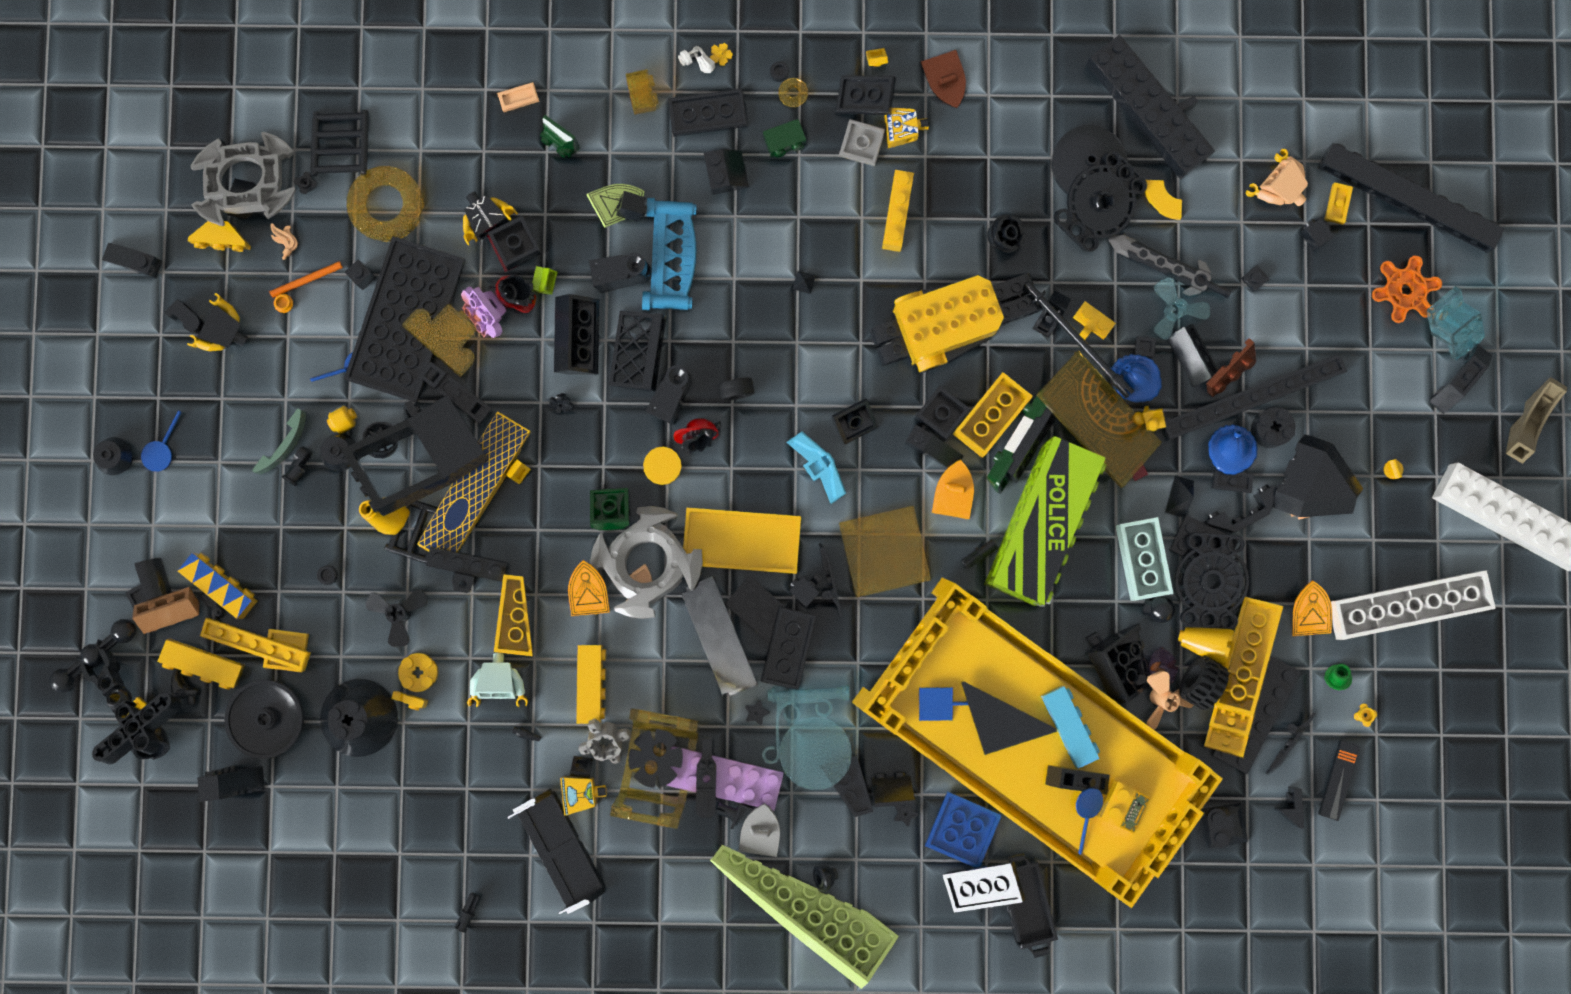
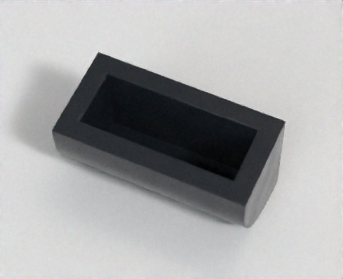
(153, 578)

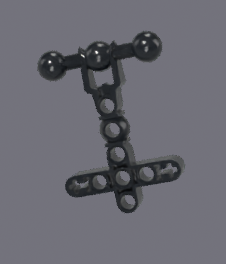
(162, 706)

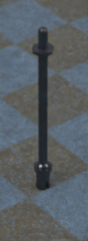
(1115, 379)

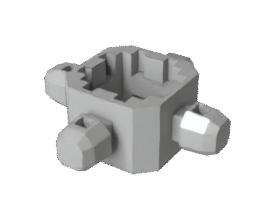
(605, 730)

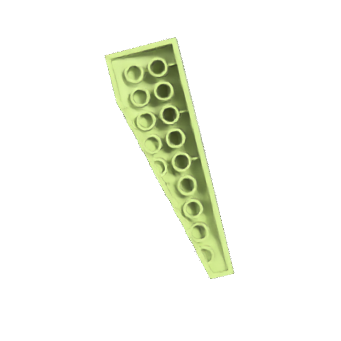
(833, 929)

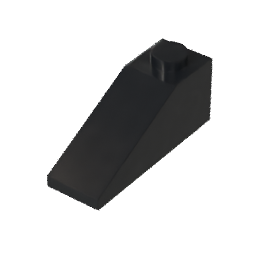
(132, 260)
(932, 447)
(1076, 779)

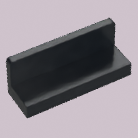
(1193, 355)

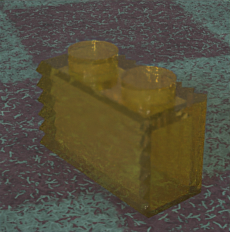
(640, 91)

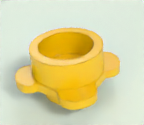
(1371, 715)

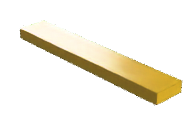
(255, 644)

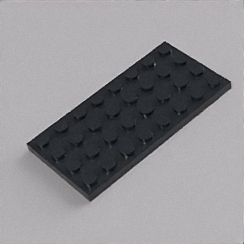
(385, 352)

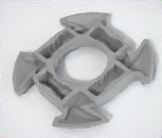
(263, 197)
(646, 530)

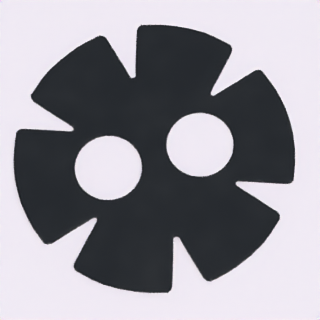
(671, 758)

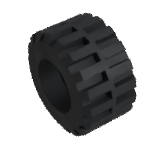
(1204, 682)

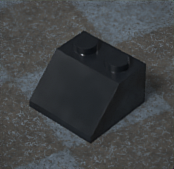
(726, 170)

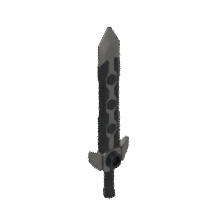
(1197, 279)

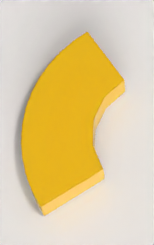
(1162, 200)

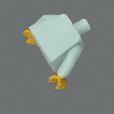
(496, 681)

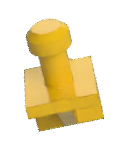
(1152, 418)

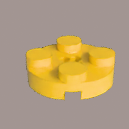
(425, 664)

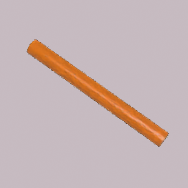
(306, 279)

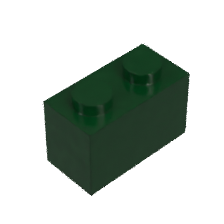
(784, 138)

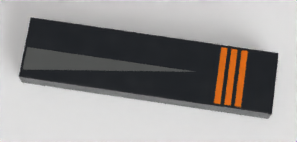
(1339, 780)

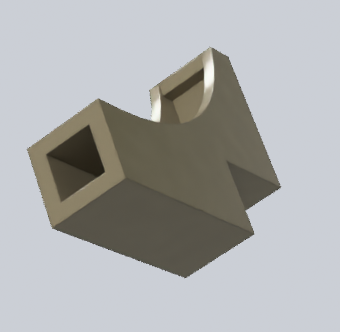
(1527, 428)

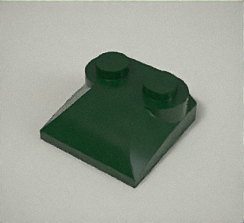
(559, 138)
(609, 509)

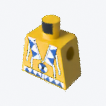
(903, 126)

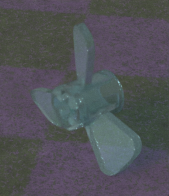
(1167, 291)

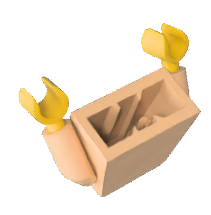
(1284, 183)

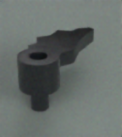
(211, 603)

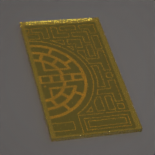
(1099, 418)

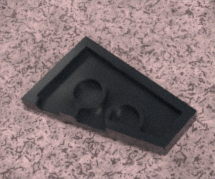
(854, 790)

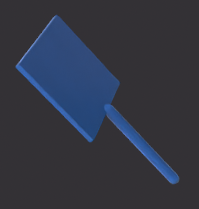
(937, 704)

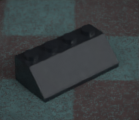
(576, 335)

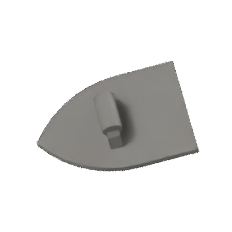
(760, 832)

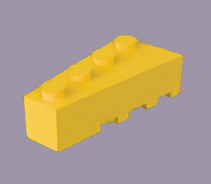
(513, 625)

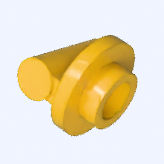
(1393, 469)

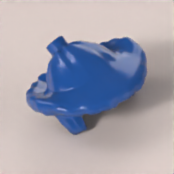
(1141, 375)
(1232, 449)

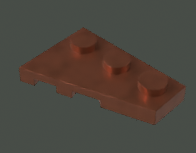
(1226, 374)

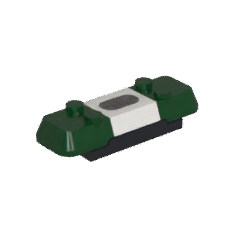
(1021, 446)

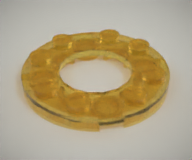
(401, 224)

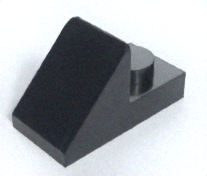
(1294, 812)

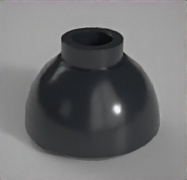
(824, 877)

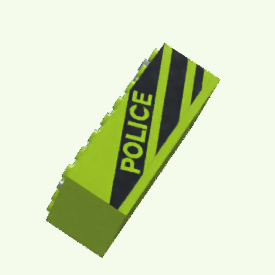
(1045, 522)

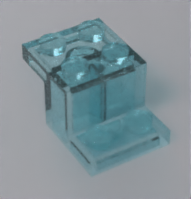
(1455, 323)

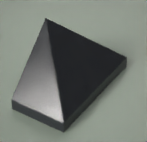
(1180, 496)

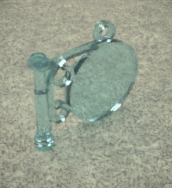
(813, 750)

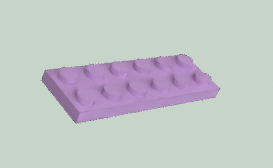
(734, 779)

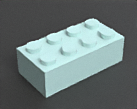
(1144, 559)

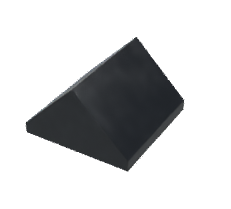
(855, 421)

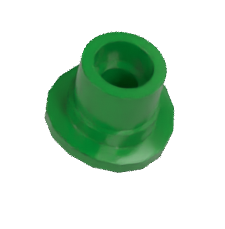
(1338, 677)

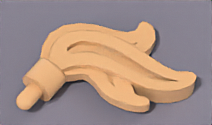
(284, 237)

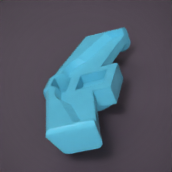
(820, 465)

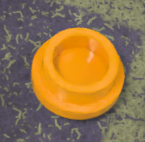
(283, 303)

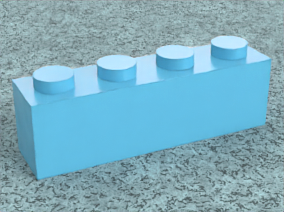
(1070, 727)

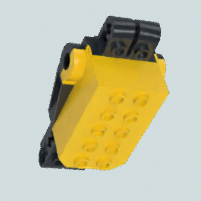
(950, 320)

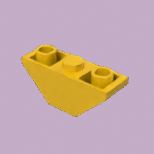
(219, 237)

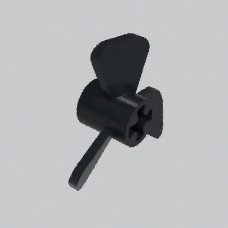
(398, 634)

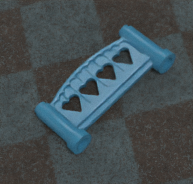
(661, 295)

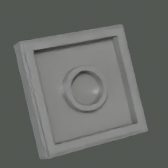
(862, 142)

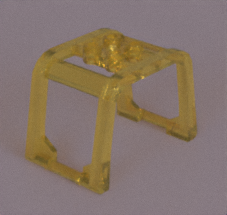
(641, 720)

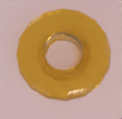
(791, 101)

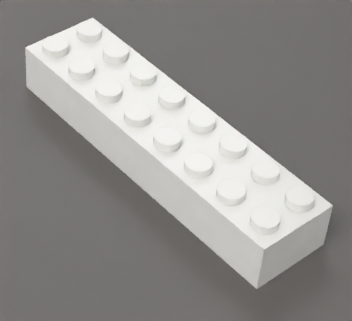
(1506, 513)
(1411, 605)

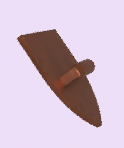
(946, 77)

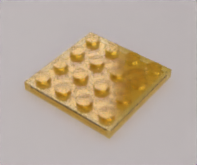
(884, 551)

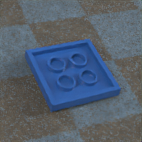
(963, 830)

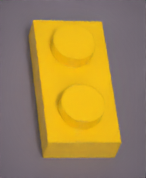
(1338, 203)

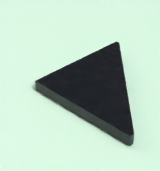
(1000, 723)

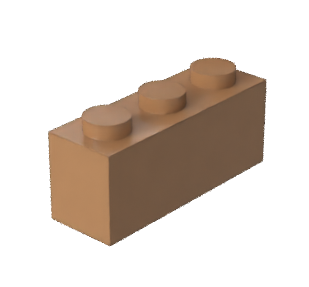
(166, 610)

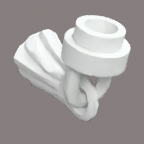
(705, 63)

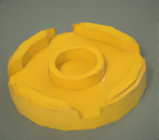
(662, 465)

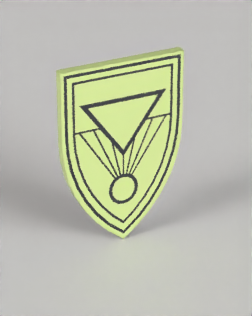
(606, 201)

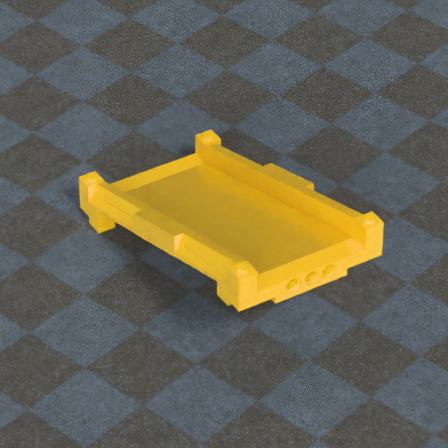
(973, 645)

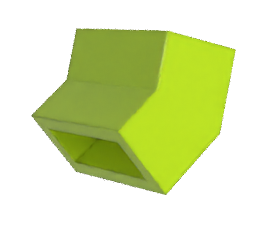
(544, 280)

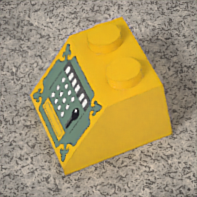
(1123, 806)

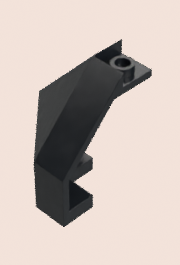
(1317, 482)

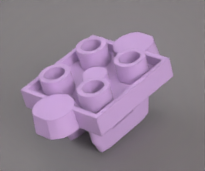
(482, 311)

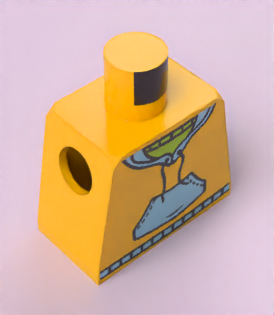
(580, 793)

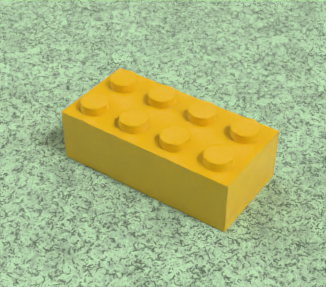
(992, 415)

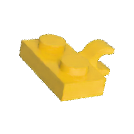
(1093, 321)

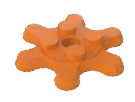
(1418, 286)

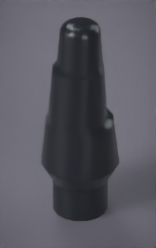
(525, 734)

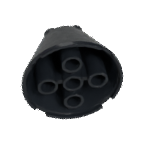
(358, 717)

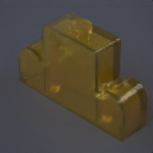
(444, 336)

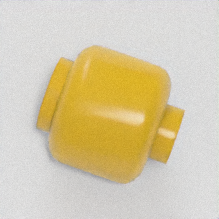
(342, 419)

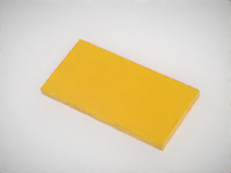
(743, 539)

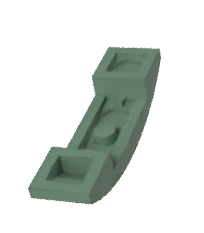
(297, 423)

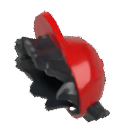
(514, 292)
(697, 434)

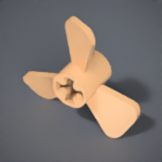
(1163, 697)

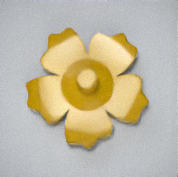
(721, 54)

